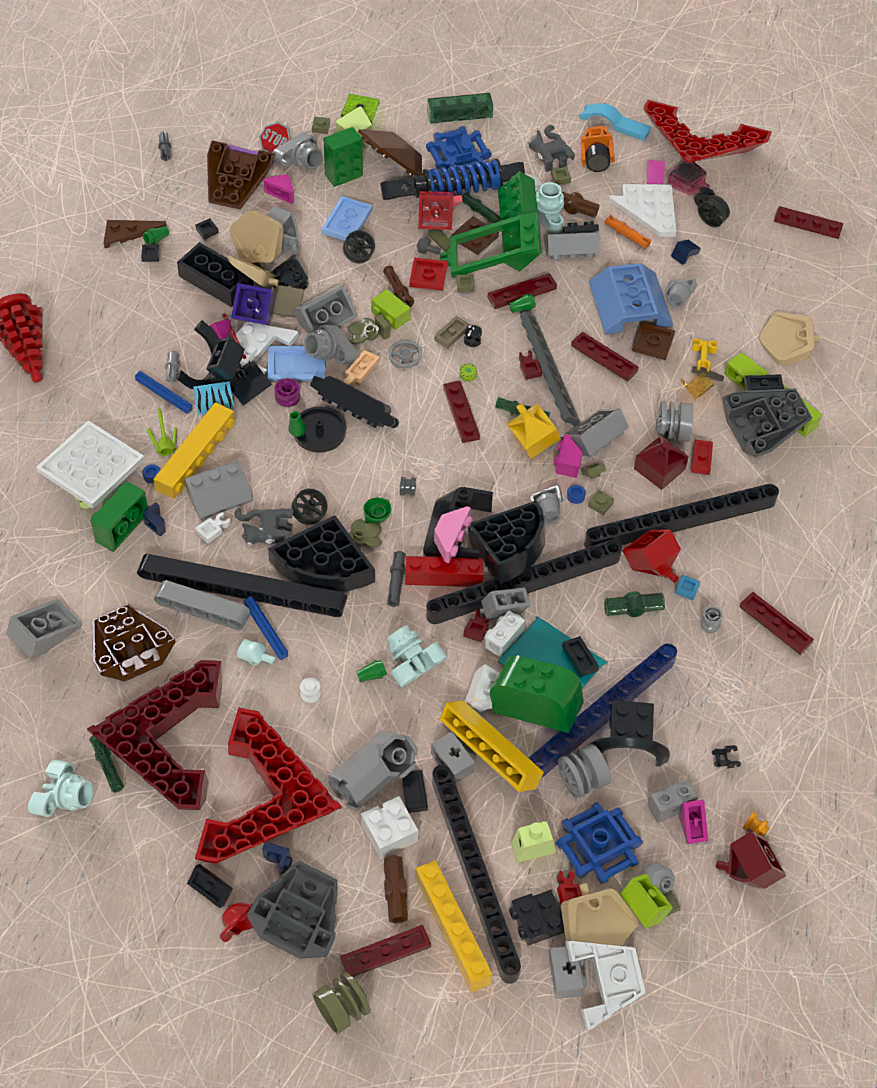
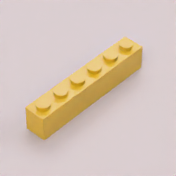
(194, 450)
(491, 746)
(453, 926)

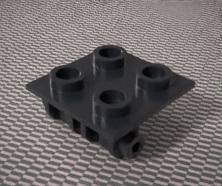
(291, 274)
(248, 382)

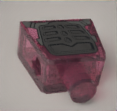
(688, 178)

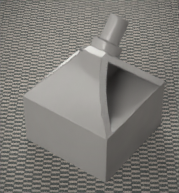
(290, 230)

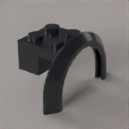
(223, 362)
(633, 728)

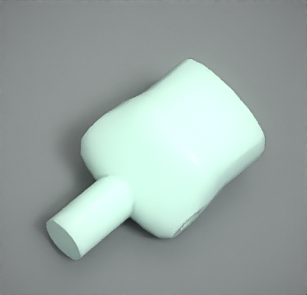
(254, 653)

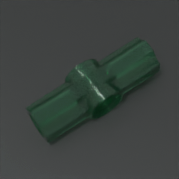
(634, 604)

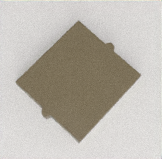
(286, 300)

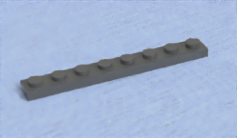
(550, 370)

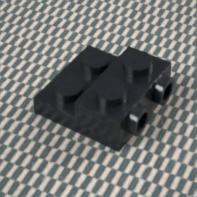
(537, 917)

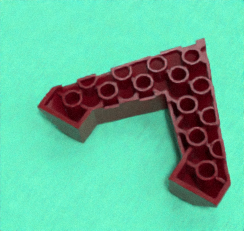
(134, 731)

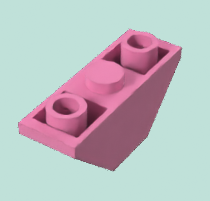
(451, 531)

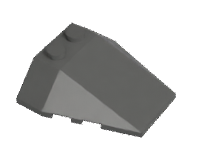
(297, 912)

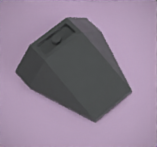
(764, 418)

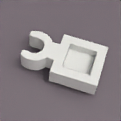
(212, 529)

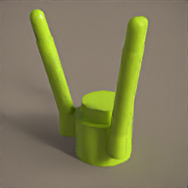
(165, 446)

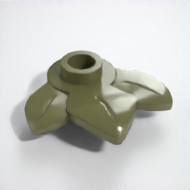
(363, 331)
(365, 533)

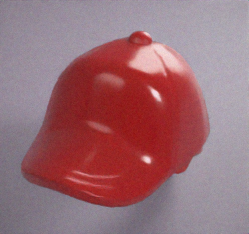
(235, 920)

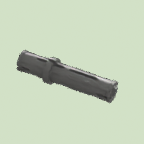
(397, 571)

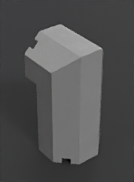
(373, 768)

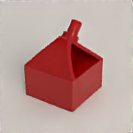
(435, 210)
(654, 554)

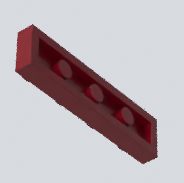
(808, 222)
(534, 286)
(605, 356)
(461, 411)
(776, 623)
(386, 951)

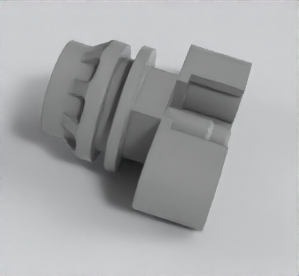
(300, 151)
(329, 343)

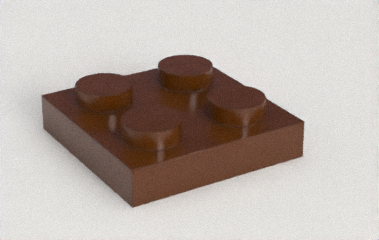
(479, 244)
(653, 341)

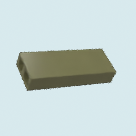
(439, 238)

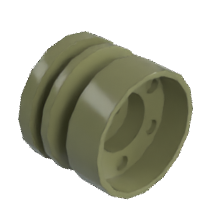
(338, 1004)

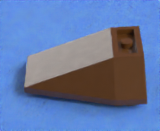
(394, 147)
(234, 174)
(129, 643)

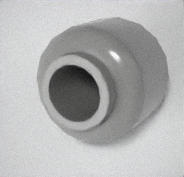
(660, 877)

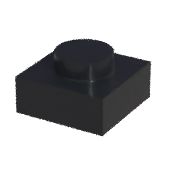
(206, 228)
(150, 253)

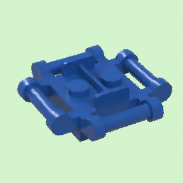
(457, 148)
(599, 842)

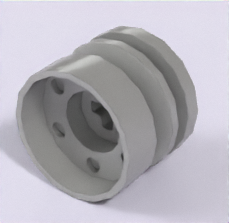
(675, 420)
(584, 771)

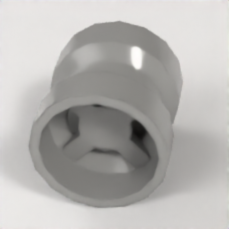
(711, 619)

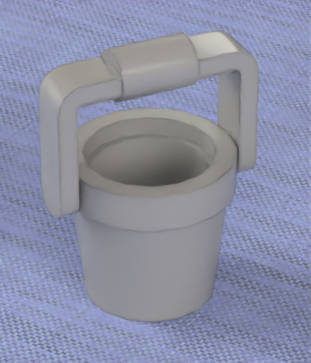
(679, 291)
(549, 503)

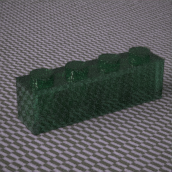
(460, 108)

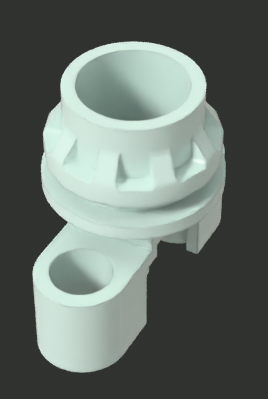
(549, 203)
(416, 661)
(65, 791)

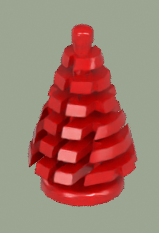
(23, 332)

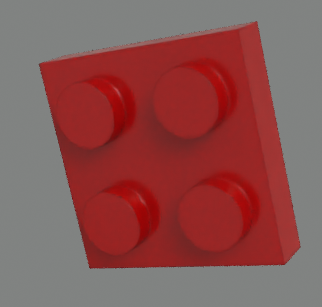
(428, 274)

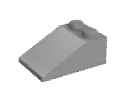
(42, 628)

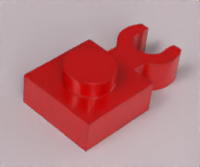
(567, 889)

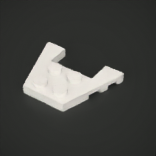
(258, 337)
(616, 974)

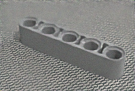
(202, 605)

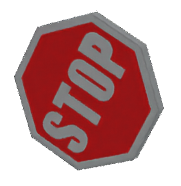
(274, 136)

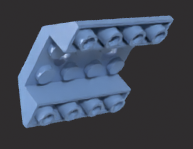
(616, 297)

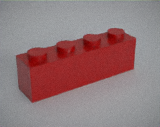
(437, 572)

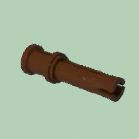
(399, 290)

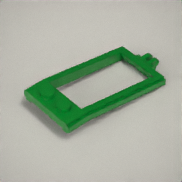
(528, 236)

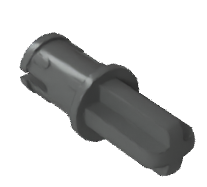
(164, 146)

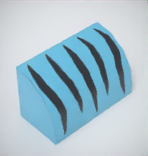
(209, 394)

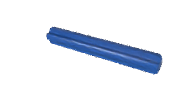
(163, 392)
(266, 628)

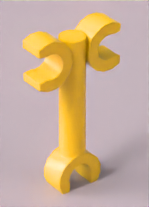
(704, 347)

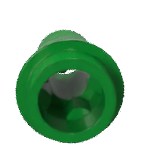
(155, 235)
(523, 303)
(296, 424)
(372, 671)

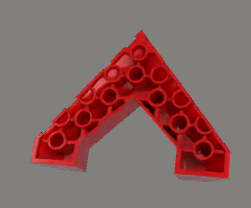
(698, 148)
(296, 792)

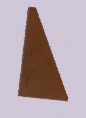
(127, 230)

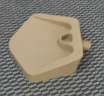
(257, 238)
(254, 272)
(788, 338)
(598, 917)

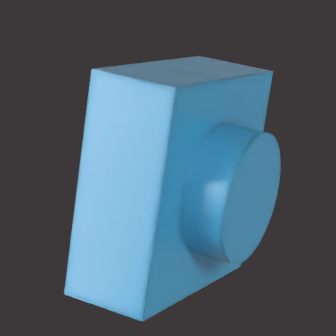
(687, 587)

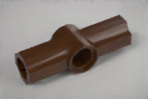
(576, 203)
(395, 889)

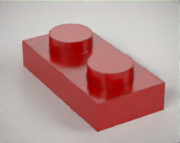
(702, 457)

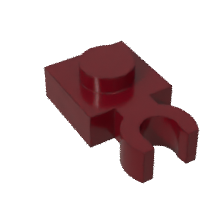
(529, 367)
(476, 628)

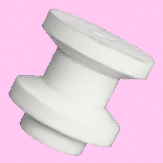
(310, 690)

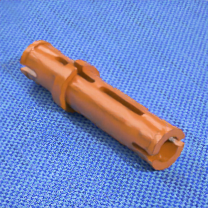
(622, 228)

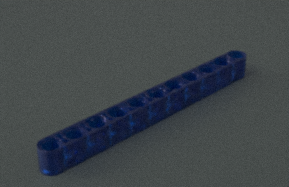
(602, 707)

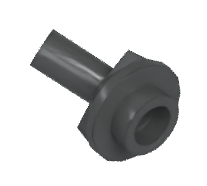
(424, 245)

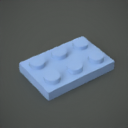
(346, 217)

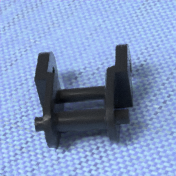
(730, 764)

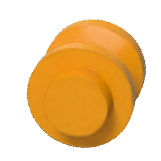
(756, 825)

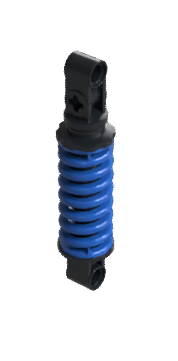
(453, 179)

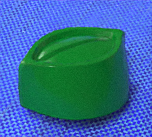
(377, 510)

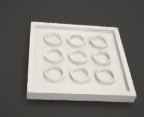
(90, 464)

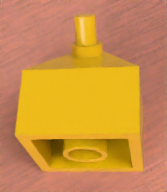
(533, 430)

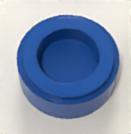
(149, 473)
(576, 494)

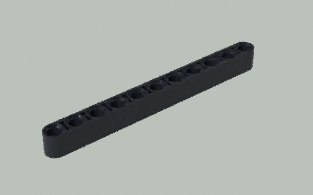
(686, 515)
(585, 561)
(242, 585)
(479, 879)

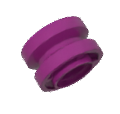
(287, 392)

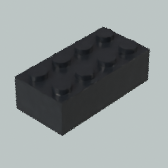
(212, 273)

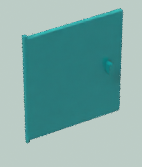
(544, 644)

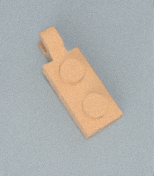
(361, 368)

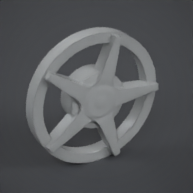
(405, 354)

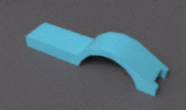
(620, 123)

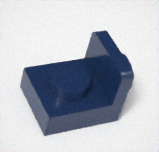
(683, 250)
(153, 519)
(276, 853)

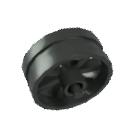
(712, 210)
(359, 246)
(309, 506)

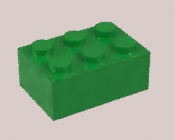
(343, 156)
(119, 516)

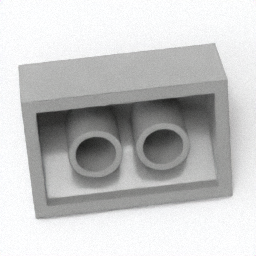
(571, 244)
(327, 308)
(598, 430)
(218, 490)

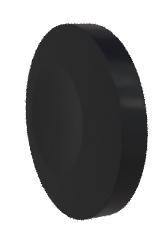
(323, 429)

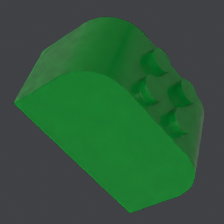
(537, 693)

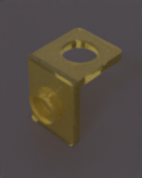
(699, 385)

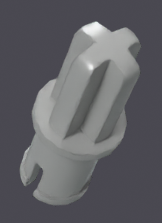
(172, 366)

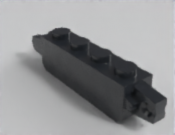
(355, 401)

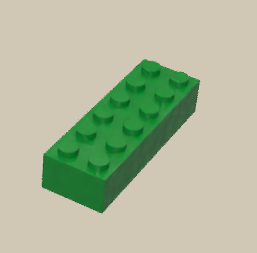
(516, 199)

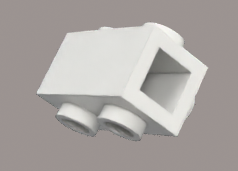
(505, 633)
(479, 691)

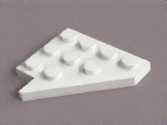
(649, 206)

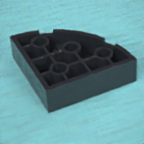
(509, 540)
(323, 558)

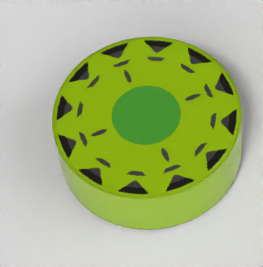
(468, 372)

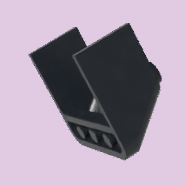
(460, 497)

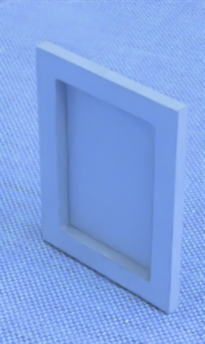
(293, 364)

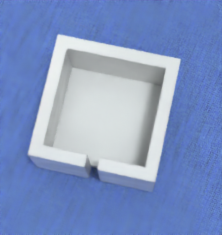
(389, 827)

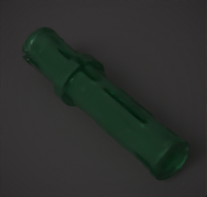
(477, 206)
(510, 406)
(103, 755)

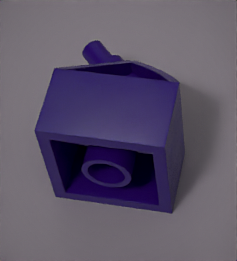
(253, 304)

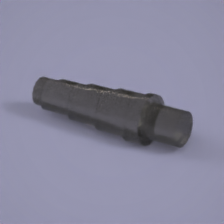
(712, 375)

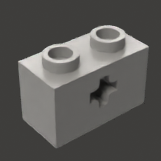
(500, 602)
(451, 752)
(668, 801)
(566, 984)

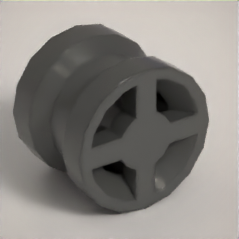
(407, 486)

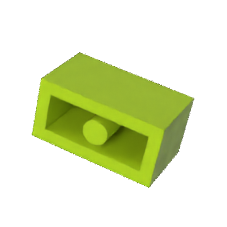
(391, 309)
(646, 901)

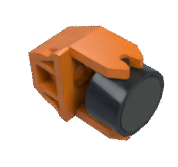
(597, 149)

